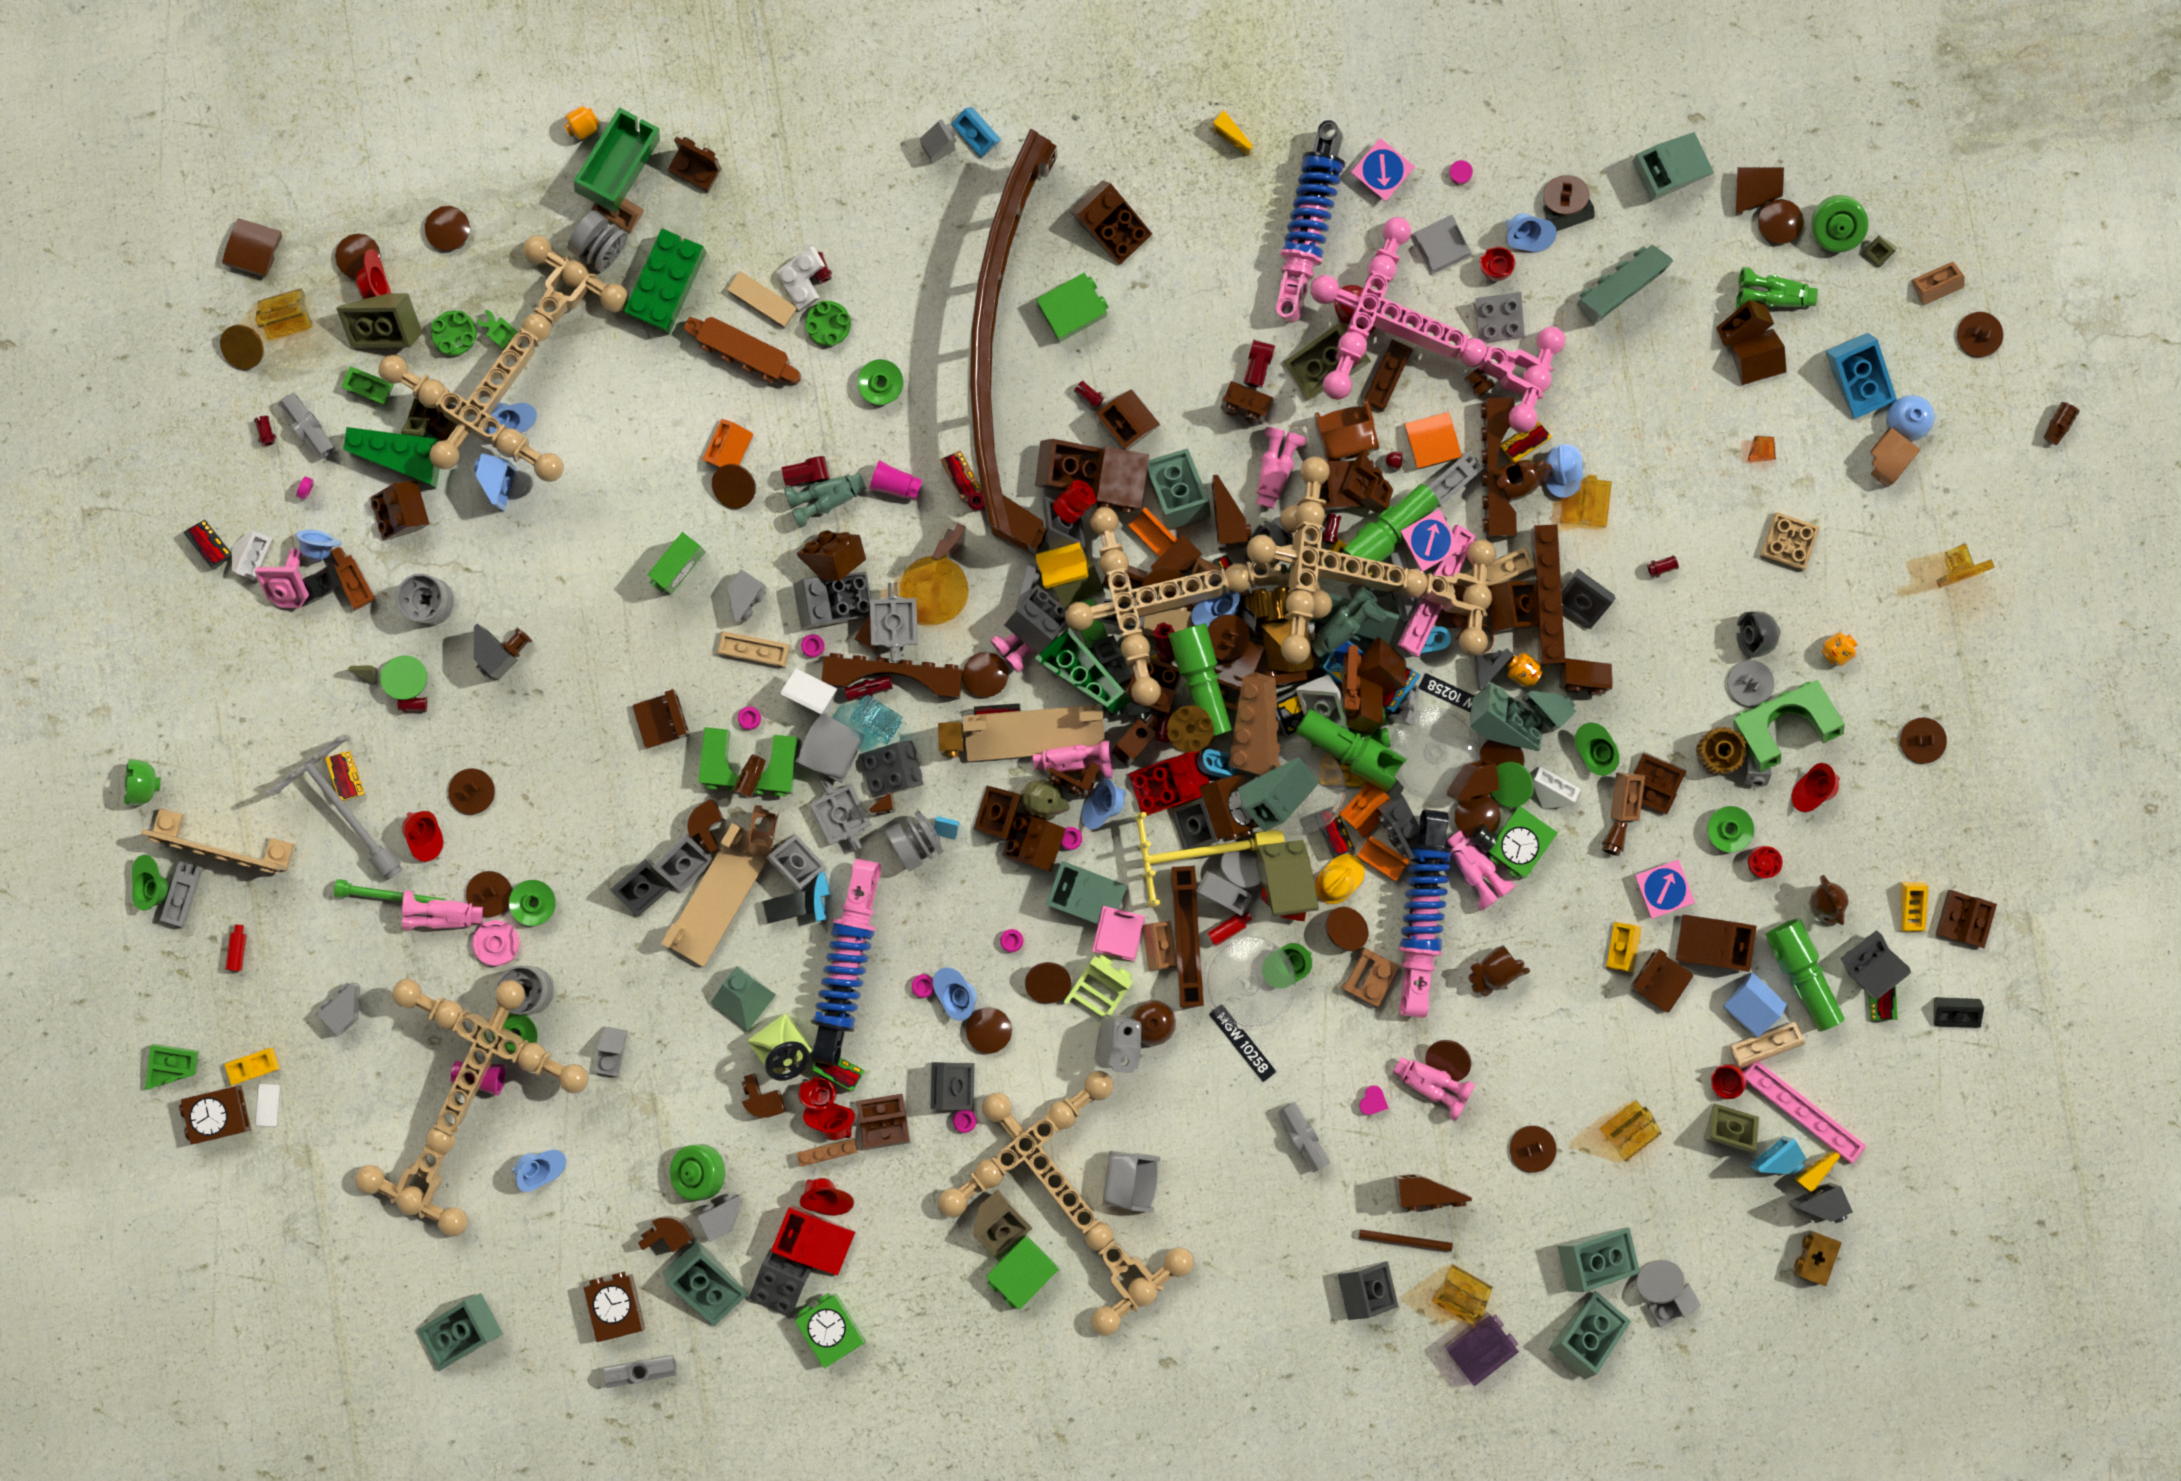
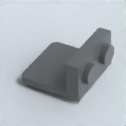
(892, 768)
(1875, 965)

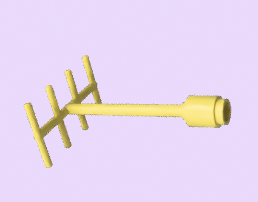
(1259, 838)

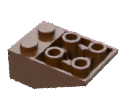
(1111, 221)
(1332, 491)
(1232, 672)
(1716, 943)
(1418, 1190)

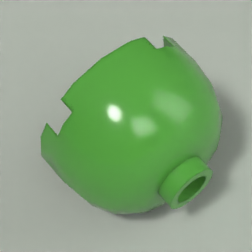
(140, 782)

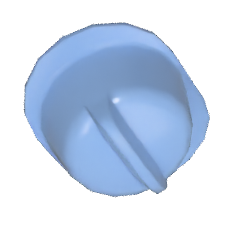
(1530, 233)
(515, 416)
(1566, 471)
(316, 544)
(1212, 608)
(1102, 803)
(954, 993)
(538, 1169)

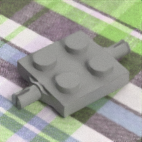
(893, 622)
(840, 814)

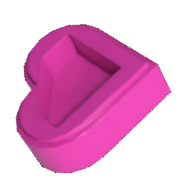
(1373, 1101)

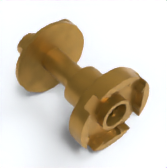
(1190, 728)

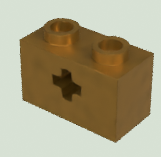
(951, 739)
(1813, 1269)

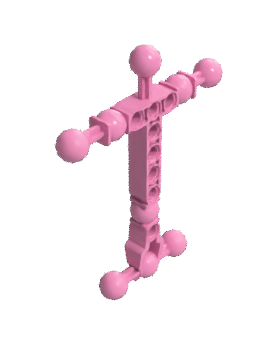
(1471, 351)

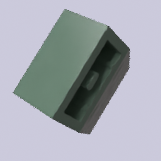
(1672, 165)
(1505, 719)
(1277, 793)
(1084, 892)

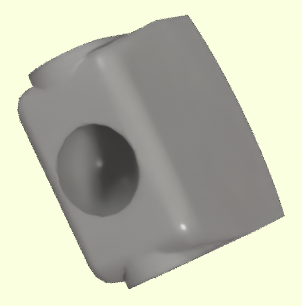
(830, 747)
(1118, 1039)
(1130, 1181)

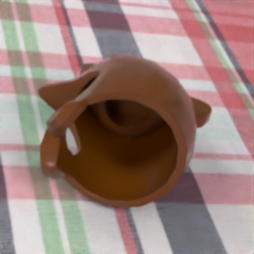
(1522, 477)
(1829, 901)
(1496, 971)

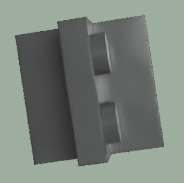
(1585, 599)
(952, 1086)

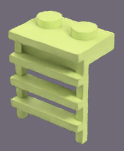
(1101, 970)

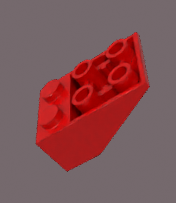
(1168, 783)
(813, 1240)

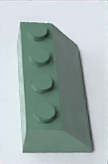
(1624, 283)
(1369, 629)

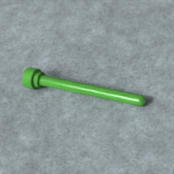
(344, 889)

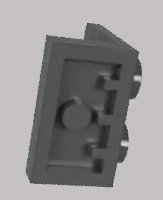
(1400, 823)
(780, 1283)

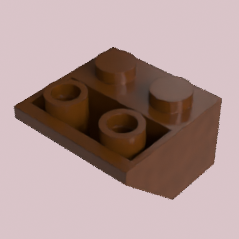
(1127, 420)
(399, 510)
(833, 554)
(1586, 676)
(1168, 679)
(1034, 841)

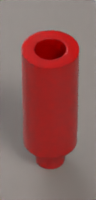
(1229, 928)
(236, 949)

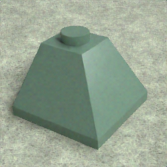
(1551, 708)
(742, 998)

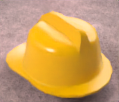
(1339, 879)

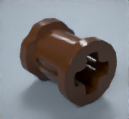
(517, 642)

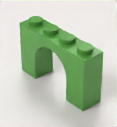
(1806, 701)
(717, 772)

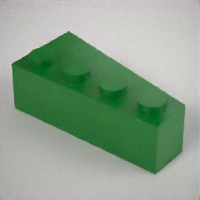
(394, 451)
(1078, 667)

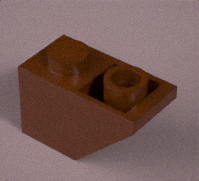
(1473, 780)

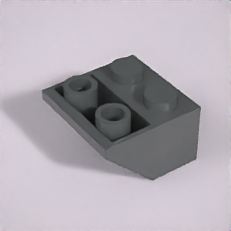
(1037, 620)

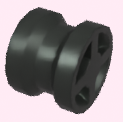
(1483, 838)

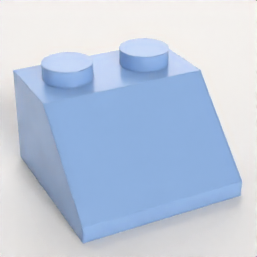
(495, 478)

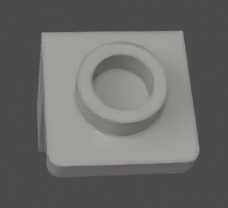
(1753, 776)

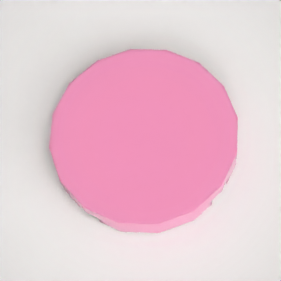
(496, 943)

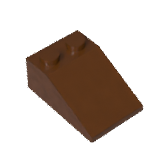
(1065, 462)
(1230, 522)

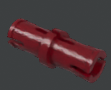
(853, 691)

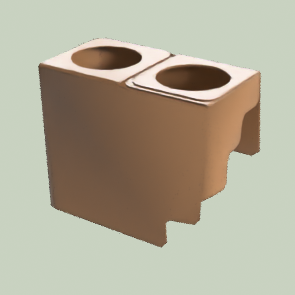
(1892, 456)
(755, 849)

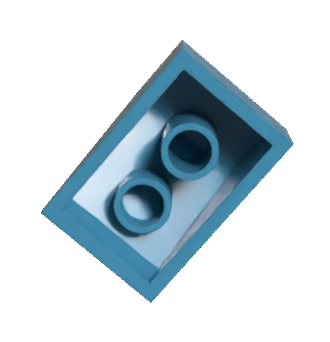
(1862, 374)

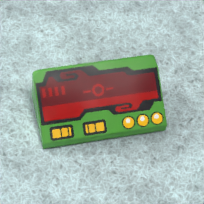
(1884, 1007)
(844, 1073)

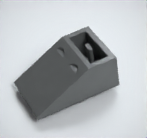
(832, 602)

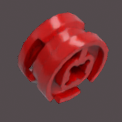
(1765, 862)

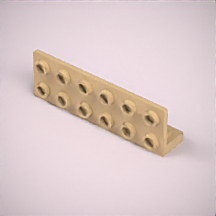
(1031, 731)
(168, 827)
(716, 898)

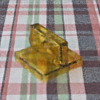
(283, 314)
(1589, 504)
(1962, 566)
(1631, 1130)
(1463, 1294)

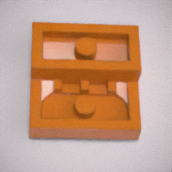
(1432, 440)

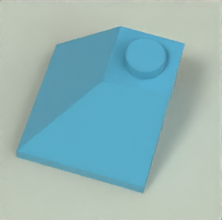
(1780, 1158)

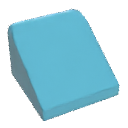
(946, 827)

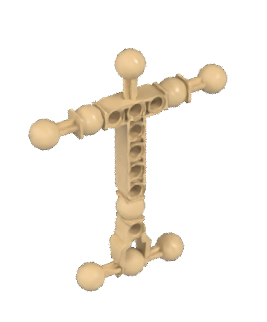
(534, 329)
(1410, 582)
(1134, 645)
(441, 1136)
(1097, 1234)

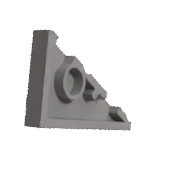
(1407, 710)

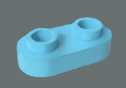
(1431, 645)
(1215, 764)

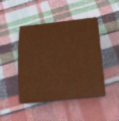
(251, 247)
(1660, 783)
(1966, 918)
(883, 1121)

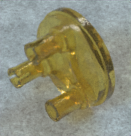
(938, 589)

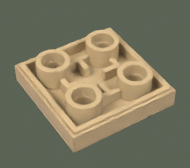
(1789, 541)

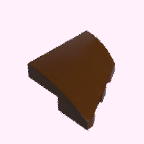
(1757, 186)
(1368, 484)
(951, 543)

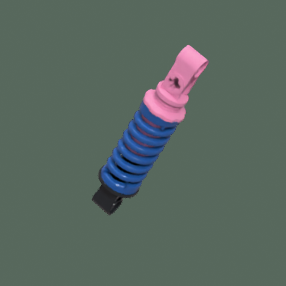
(1308, 217)
(1425, 902)
(851, 937)

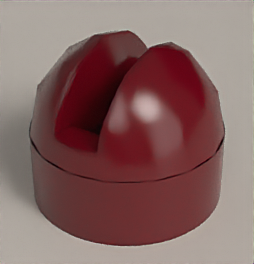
(1394, 460)

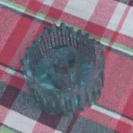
(876, 719)

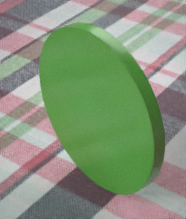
(404, 677)
(1514, 785)

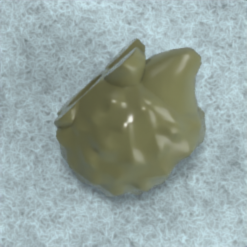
(1043, 799)

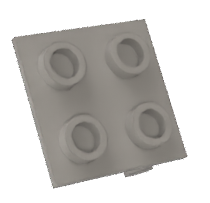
(1500, 317)

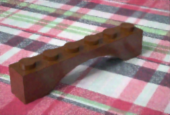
(1500, 515)
(1549, 595)
(844, 672)
(1187, 936)

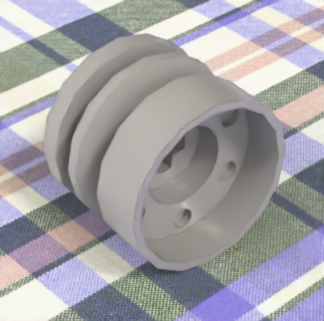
(597, 241)
(413, 595)
(914, 840)
(541, 984)

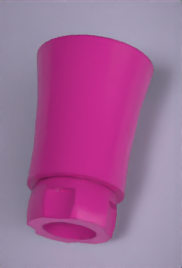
(894, 481)
(492, 1082)

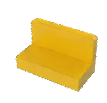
(1062, 565)

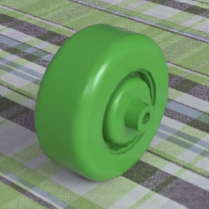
(1839, 223)
(697, 1172)

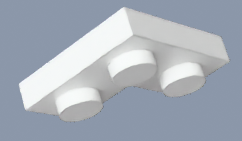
(796, 277)

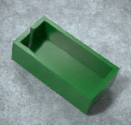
(616, 160)
(665, 281)

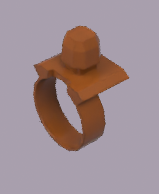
(1461, 621)

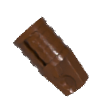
(2061, 422)
(750, 776)

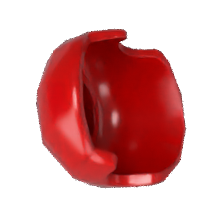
(1497, 263)
(1728, 1081)
(817, 1094)

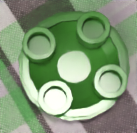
(828, 323)
(453, 332)

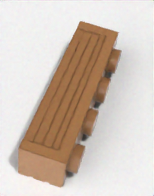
(827, 1152)

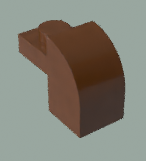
(700, 822)
(758, 1104)
(673, 1231)

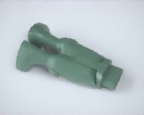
(828, 495)
(1346, 623)

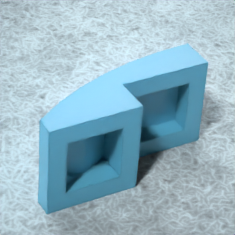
(821, 890)

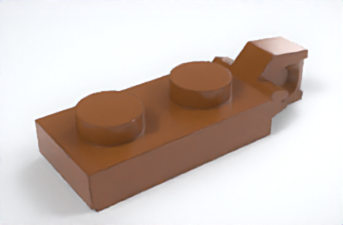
(352, 579)
(1350, 680)

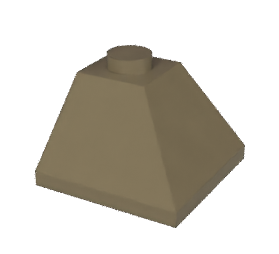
(999, 1224)

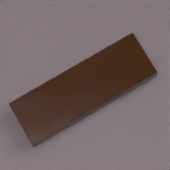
(1388, 374)

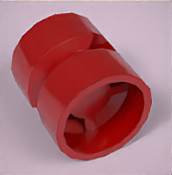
(1074, 501)

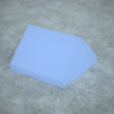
(1755, 1005)

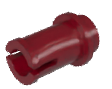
(824, 274)
(1090, 395)
(264, 430)
(972, 497)
(1331, 529)
(1662, 566)
(413, 704)
(1162, 733)

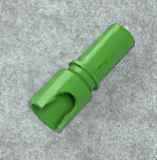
(1378, 539)
(1197, 663)
(1364, 756)
(1799, 960)

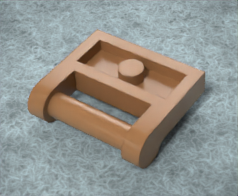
(1377, 979)

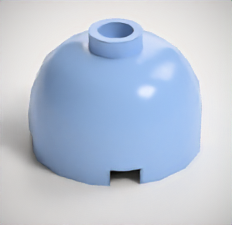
(1911, 417)

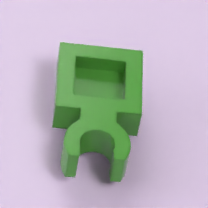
(500, 331)

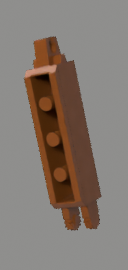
(743, 349)

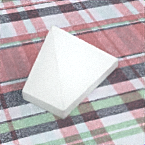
(249, 553)
(1554, 790)

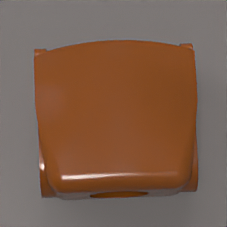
(1347, 432)

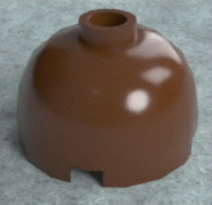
(1156, 1022)

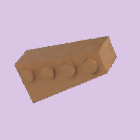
(1256, 726)

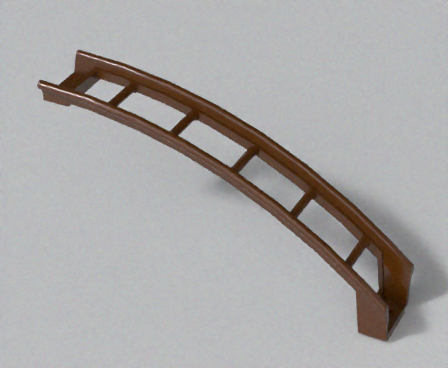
(1005, 516)

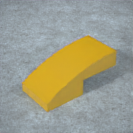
(252, 1066)

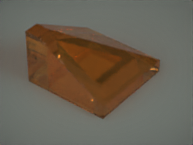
(1762, 449)

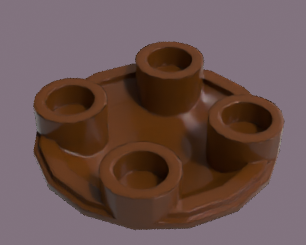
(1780, 221)
(447, 228)
(351, 253)
(985, 674)
(1477, 812)
(988, 1030)

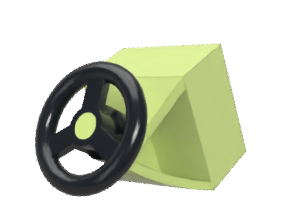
(781, 1048)

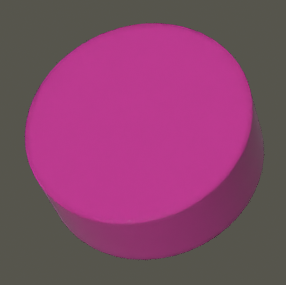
(1460, 172)
(305, 488)
(812, 645)
(749, 718)
(1072, 838)
(1011, 940)
(923, 985)
(964, 1121)

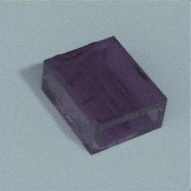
(1482, 1348)

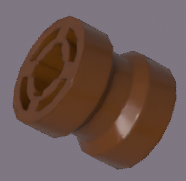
(1479, 382)

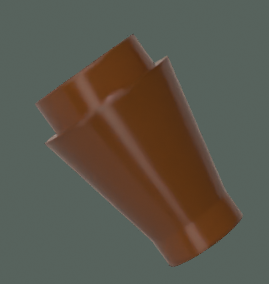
(1615, 839)

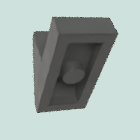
(1486, 671)

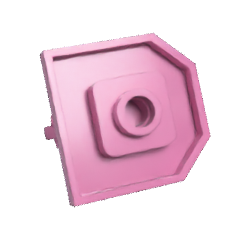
(284, 584)

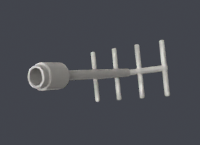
(382, 858)

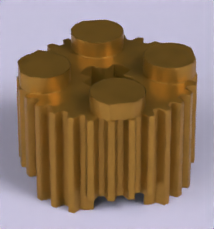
(1267, 605)
(1708, 749)

